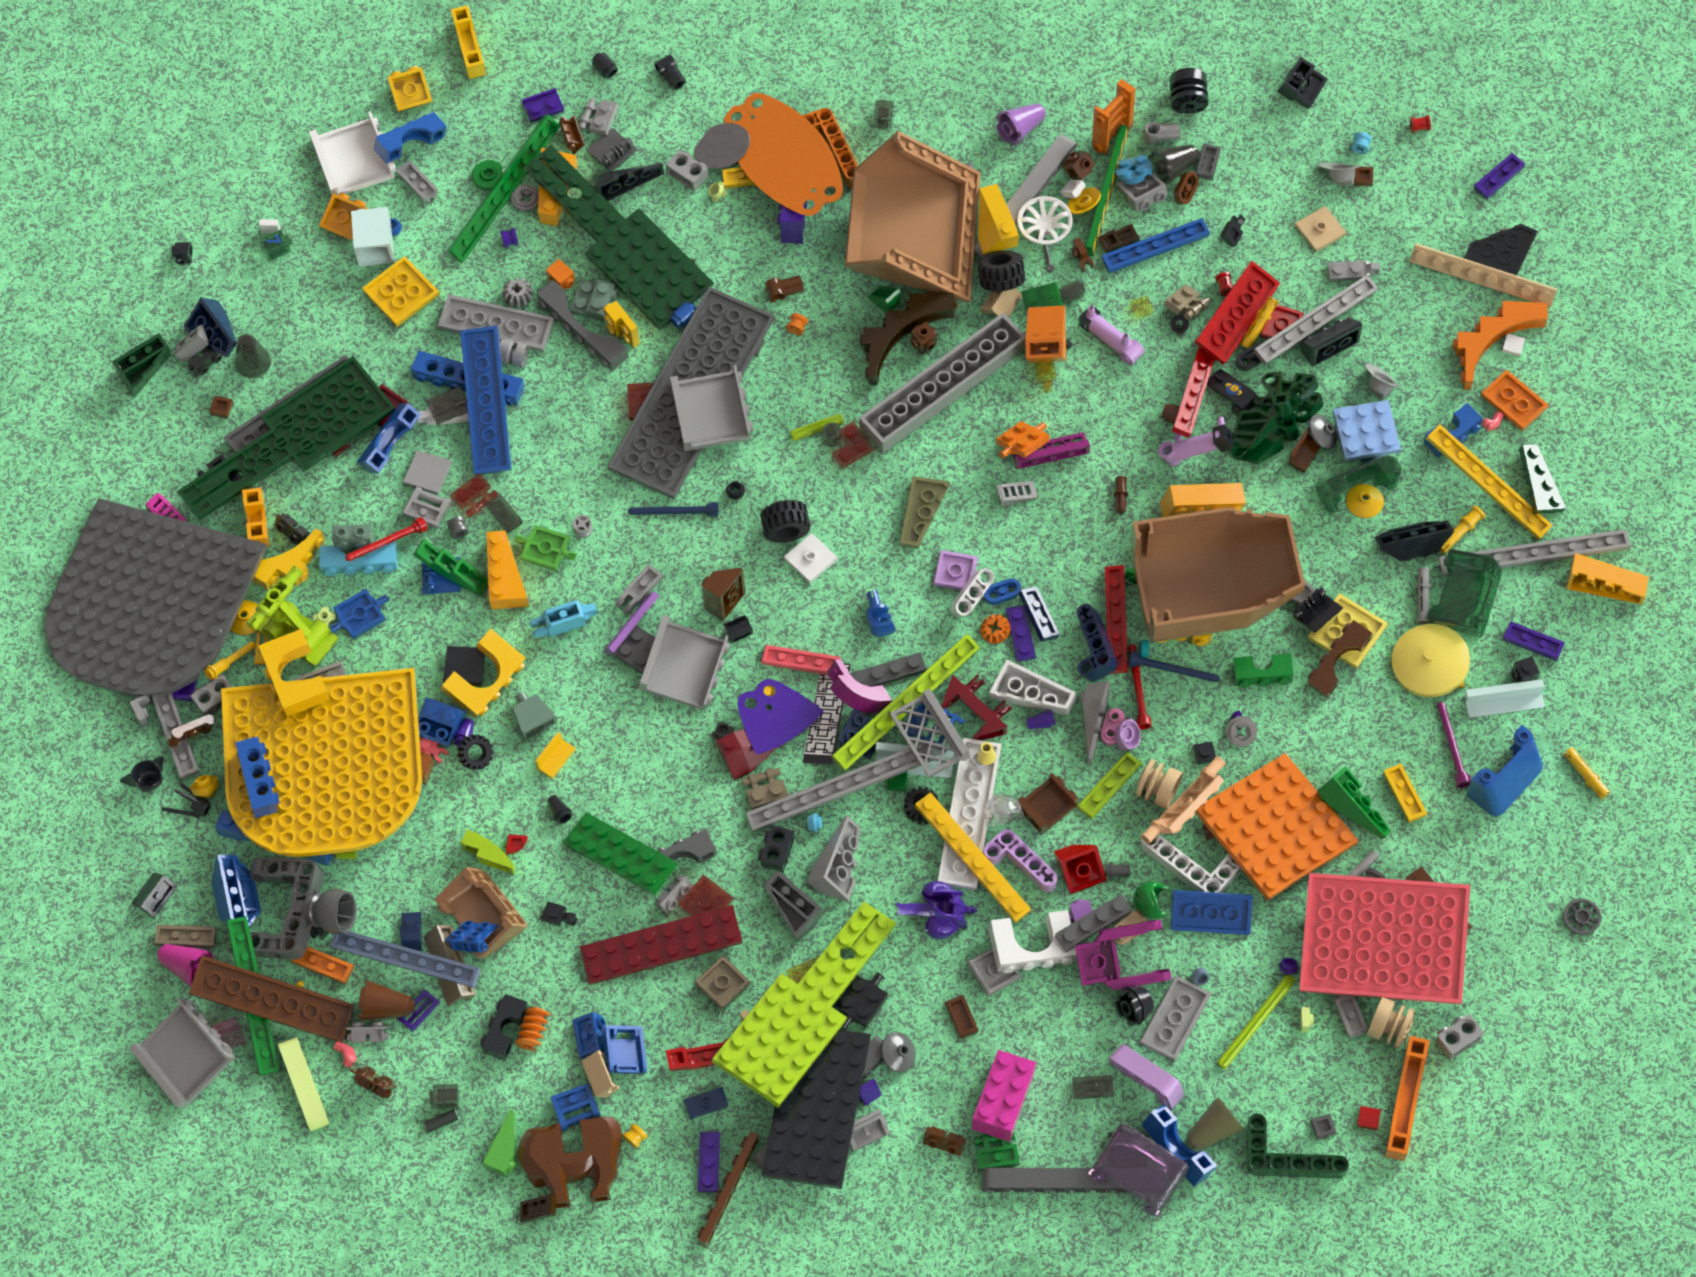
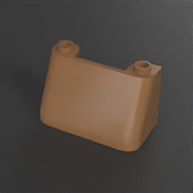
(478, 899)

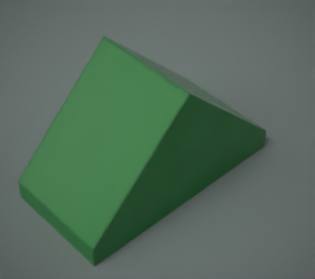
(886, 298)

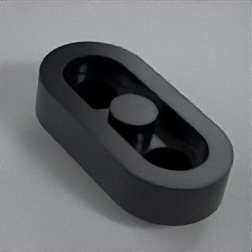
(1249, 356)

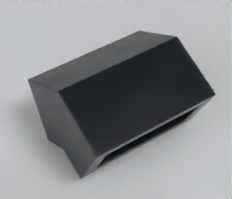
(738, 628)

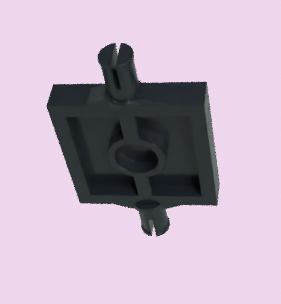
(861, 1001)

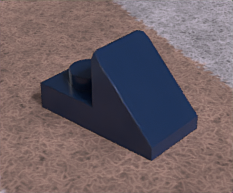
(411, 930)

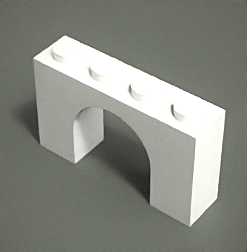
(1011, 956)

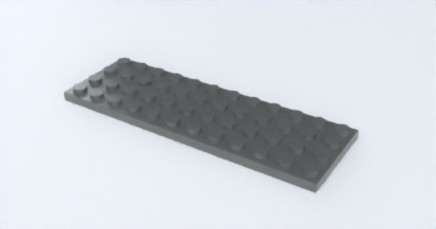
(715, 339)

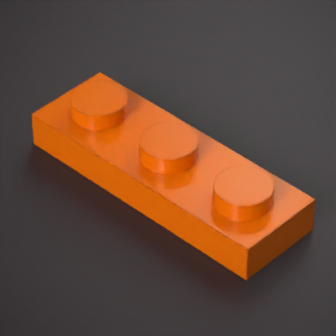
(325, 965)

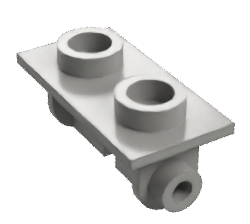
(668, 900)
(359, 1032)

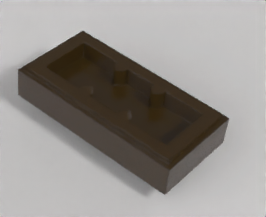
(538, 1208)

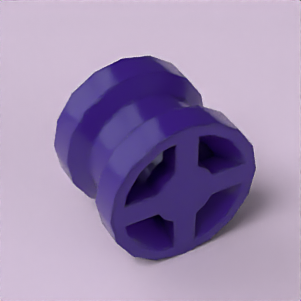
(509, 237)

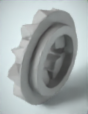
(525, 190)
(1241, 740)

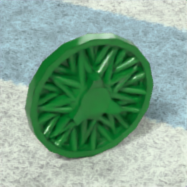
(483, 174)

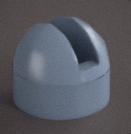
(1200, 971)

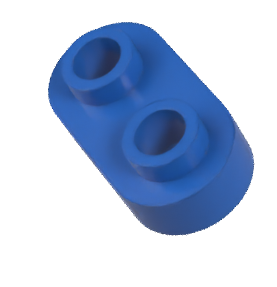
(1001, 590)

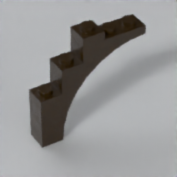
(898, 323)

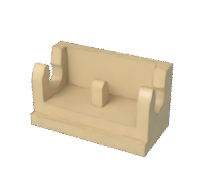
(598, 1075)

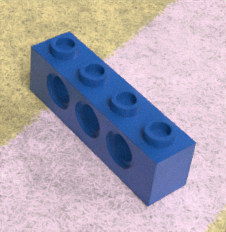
(260, 804)

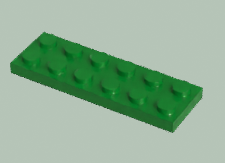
(620, 853)

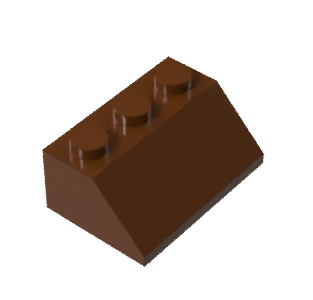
(723, 591)

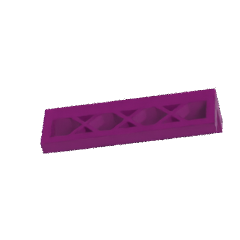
(1055, 453)

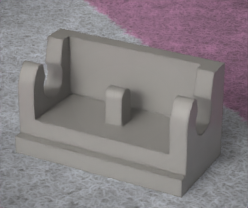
(868, 1130)

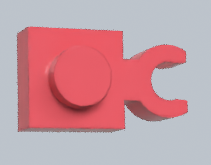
(431, 748)

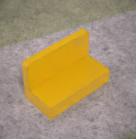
(554, 756)

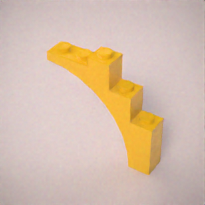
(280, 565)

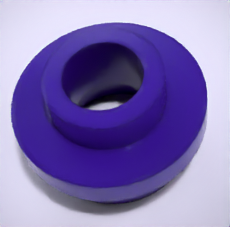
(1289, 966)

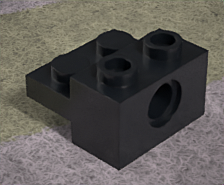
(1292, 84)

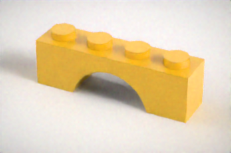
(468, 42)

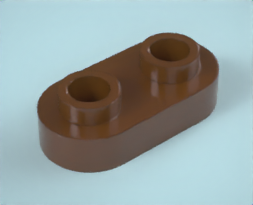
(1186, 188)

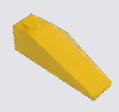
(995, 222)

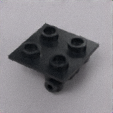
(1317, 611)

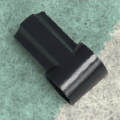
(668, 69)

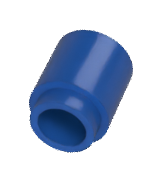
(682, 315)

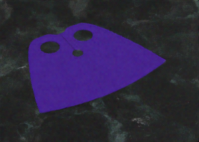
(787, 719)

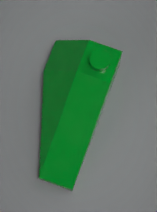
(1344, 796)

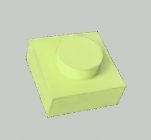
(1306, 1019)

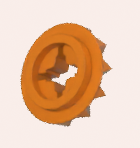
(999, 635)

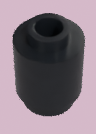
(604, 65)

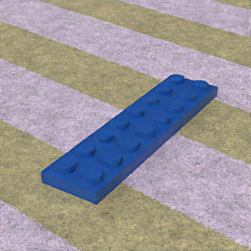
(486, 400)

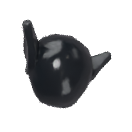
(145, 775)

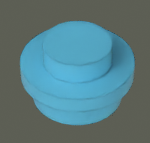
(814, 822)

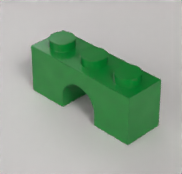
(1247, 674)

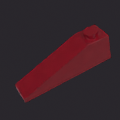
(739, 754)

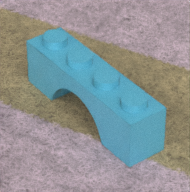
(382, 559)

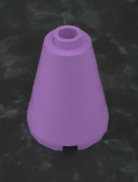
(1019, 122)

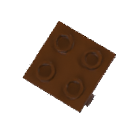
(366, 1078)

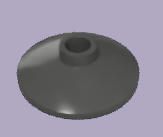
(1322, 431)
(892, 1053)

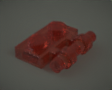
(470, 491)

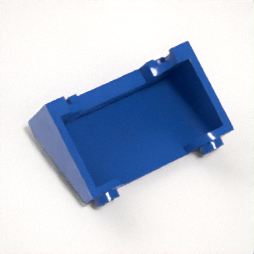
(1500, 790)

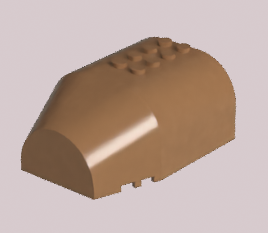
(1213, 570)

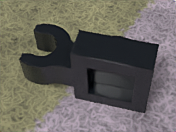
(1232, 233)
(556, 914)

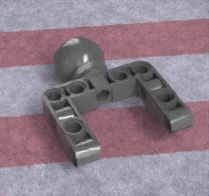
(331, 911)

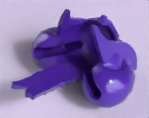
(943, 907)

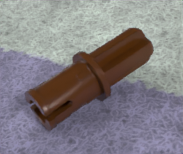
(1120, 494)

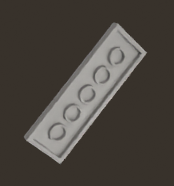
(512, 323)

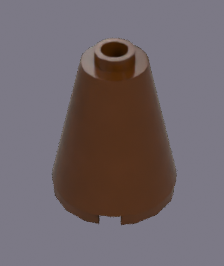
(383, 1002)

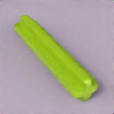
(814, 427)

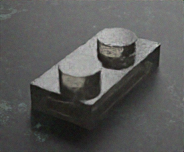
(504, 513)
(1092, 1087)

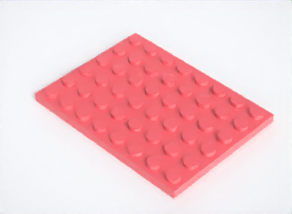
(1385, 938)

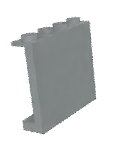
(711, 410)
(683, 664)
(183, 1054)

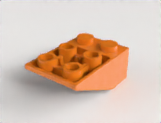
(1046, 334)

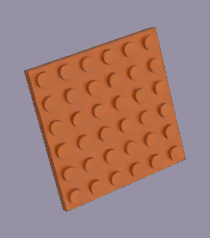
(1276, 826)

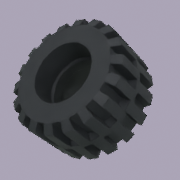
(1001, 271)
(785, 521)

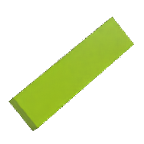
(1109, 785)

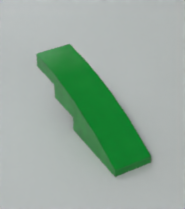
(448, 566)

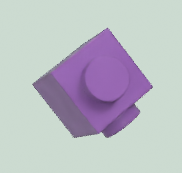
(1079, 909)

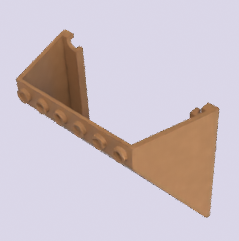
(914, 218)

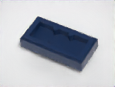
(706, 1103)

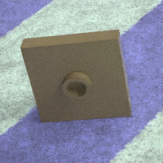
(722, 982)

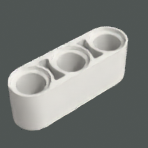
(964, 596)

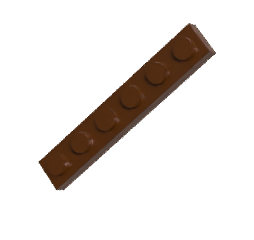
(731, 1181)

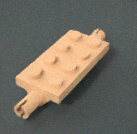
(1187, 803)

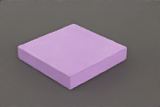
(954, 570)

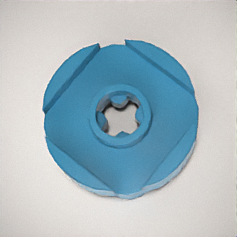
(1133, 170)

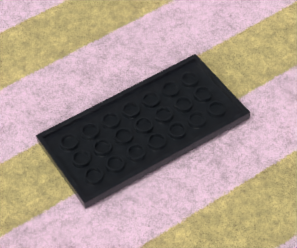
(817, 1119)

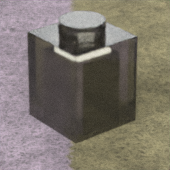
(883, 114)
(445, 1096)

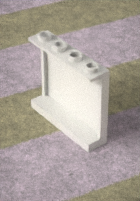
(349, 157)

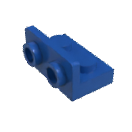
(589, 1034)

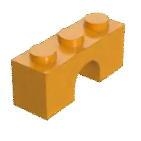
(256, 515)

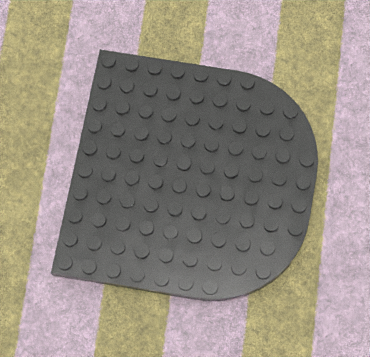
(147, 600)

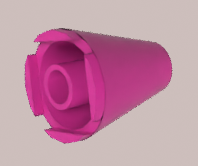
(182, 960)

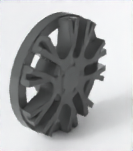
(1582, 916)

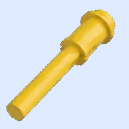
(213, 671)

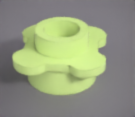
(717, 191)
(330, 617)

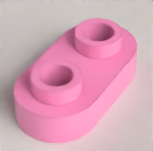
(1110, 726)

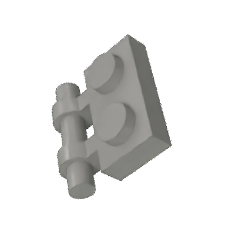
(602, 119)

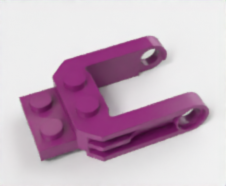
(1100, 962)

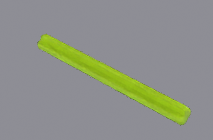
(1255, 1022)

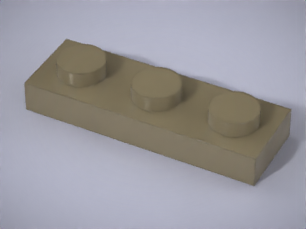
(186, 936)

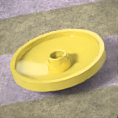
(1430, 660)

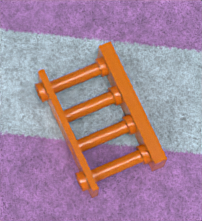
(1116, 113)

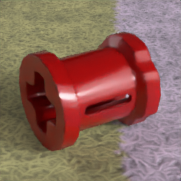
(1420, 123)
(1224, 284)

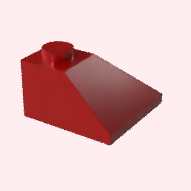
(1080, 866)

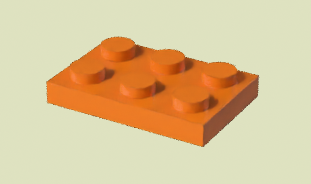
(1514, 400)

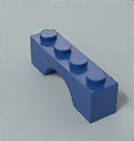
(427, 129)
(378, 450)
(1163, 1130)

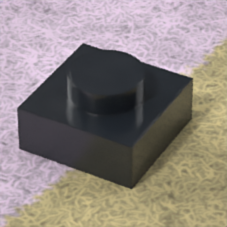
(1204, 752)

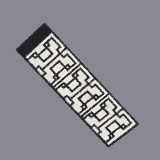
(824, 730)

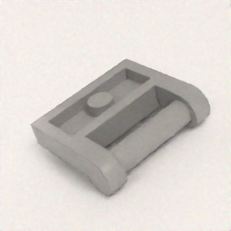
(430, 513)

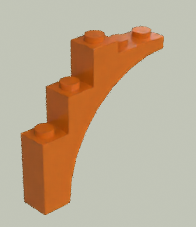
(1510, 318)

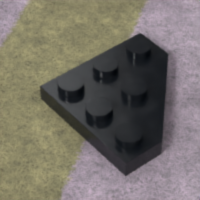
(1503, 249)

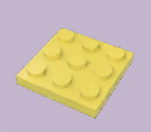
(1333, 629)

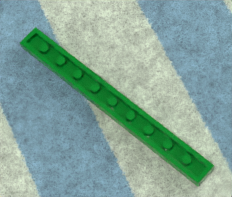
(502, 189)

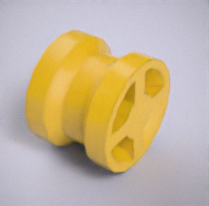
(634, 1135)

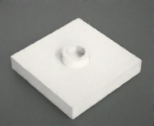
(810, 558)

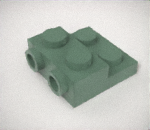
(592, 298)
(352, 536)

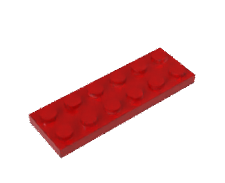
(1236, 312)

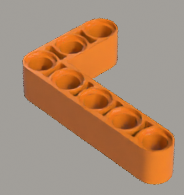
(835, 140)

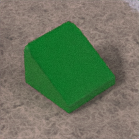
(898, 782)

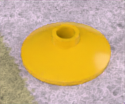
(1085, 201)
(1361, 507)
(239, 625)

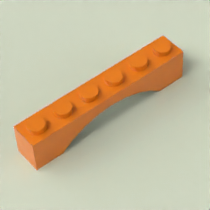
(1407, 1098)

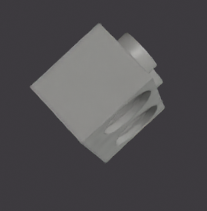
(685, 173)
(210, 692)
(1462, 1040)

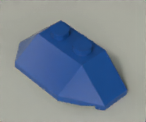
(234, 890)

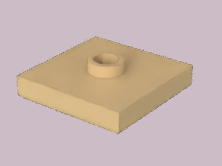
(1320, 229)

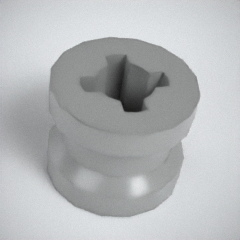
(582, 522)

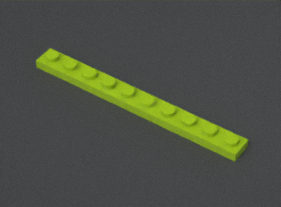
(883, 722)

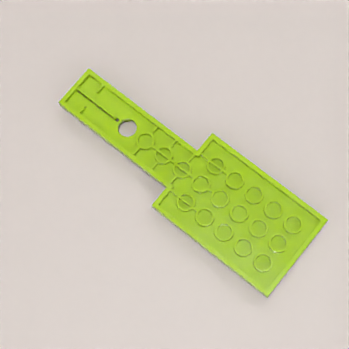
(797, 1020)

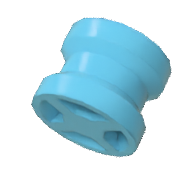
(1361, 142)

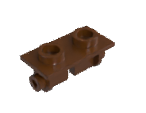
(572, 134)
(935, 1138)

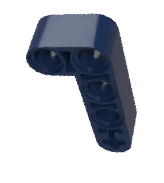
(1094, 640)

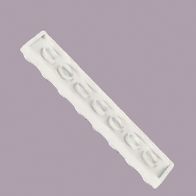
(971, 793)

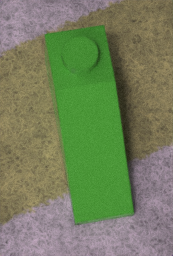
(502, 1152)

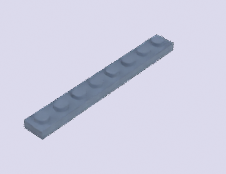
(406, 958)

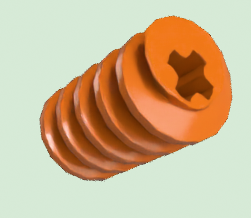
(531, 1027)

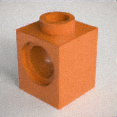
(561, 274)

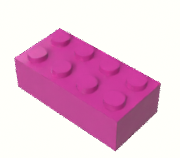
(1003, 1095)

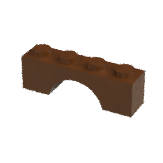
(1354, 638)

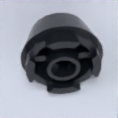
(1134, 1004)

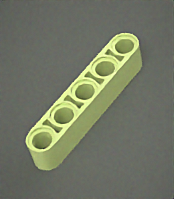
(303, 1084)

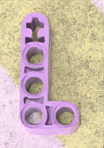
(1023, 863)
(1148, 1075)

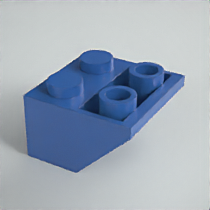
(439, 721)

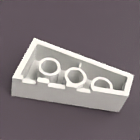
(1031, 690)

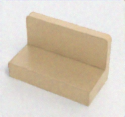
(1001, 302)

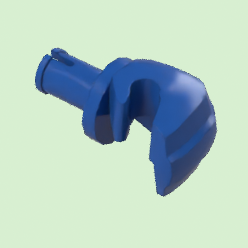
(876, 615)

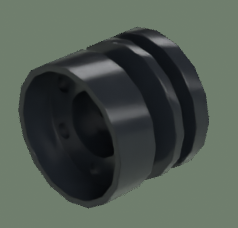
(1188, 90)

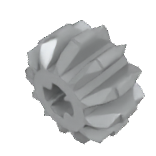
(521, 286)

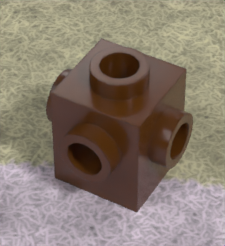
(1078, 165)
(923, 337)

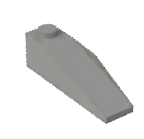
(1093, 710)
(834, 866)

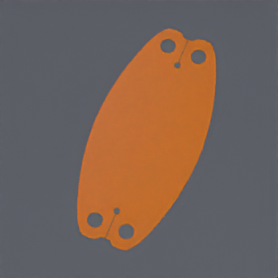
(786, 155)

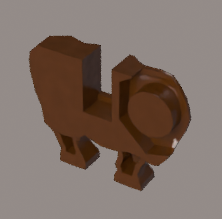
(547, 1165)

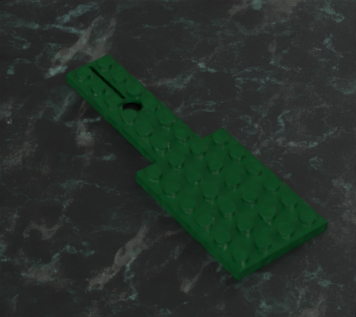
(627, 250)
(300, 429)

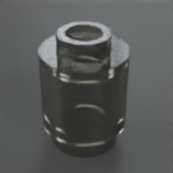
(1072, 291)
(831, 434)

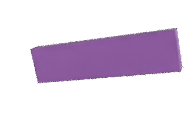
(631, 623)

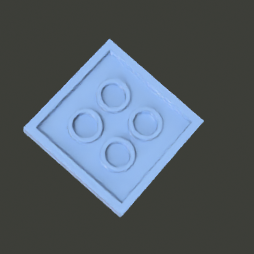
(1366, 430)

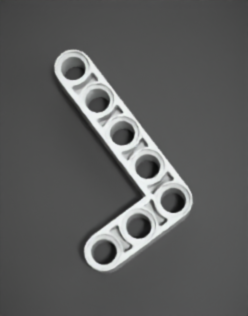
(1191, 868)

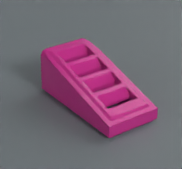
(158, 502)

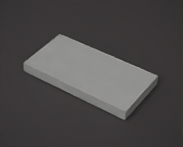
(1175, 1018)

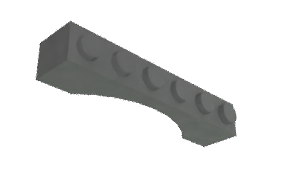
(607, 349)

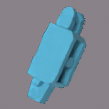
(563, 618)

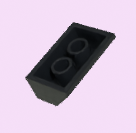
(1331, 340)

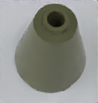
(1213, 1126)

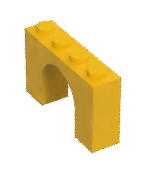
(276, 656)
(506, 661)

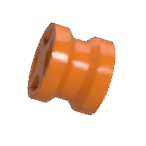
(797, 324)

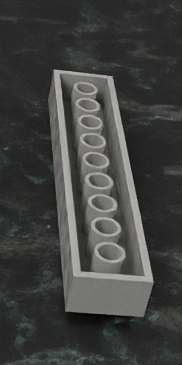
(942, 382)

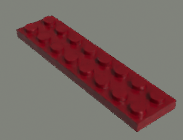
(661, 945)

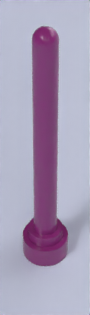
(1462, 778)

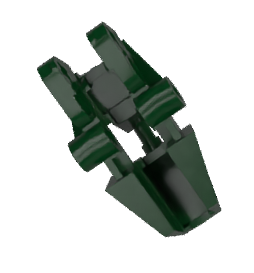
(1256, 431)

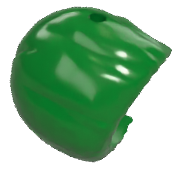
(1146, 899)

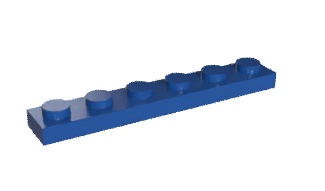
(1155, 245)

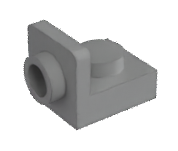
(138, 705)

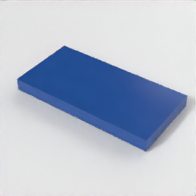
(1211, 912)

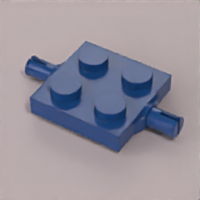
(359, 613)

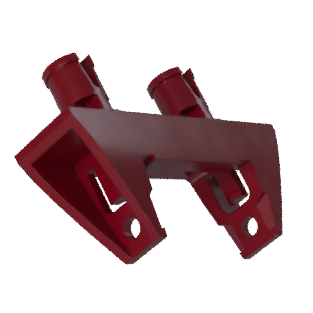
(993, 725)

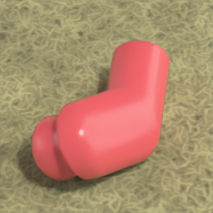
(1494, 422)
(348, 1053)

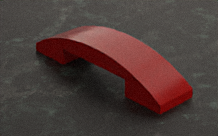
(692, 1058)

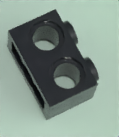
(780, 849)

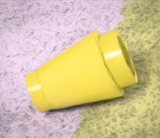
(986, 754)

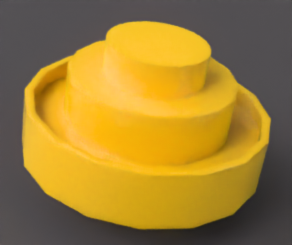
(205, 786)

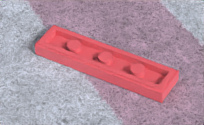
(797, 659)

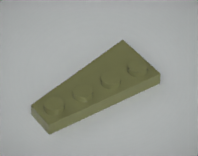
(921, 509)

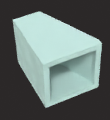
(372, 236)

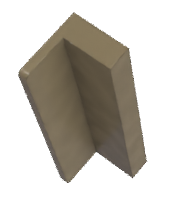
(437, 946)

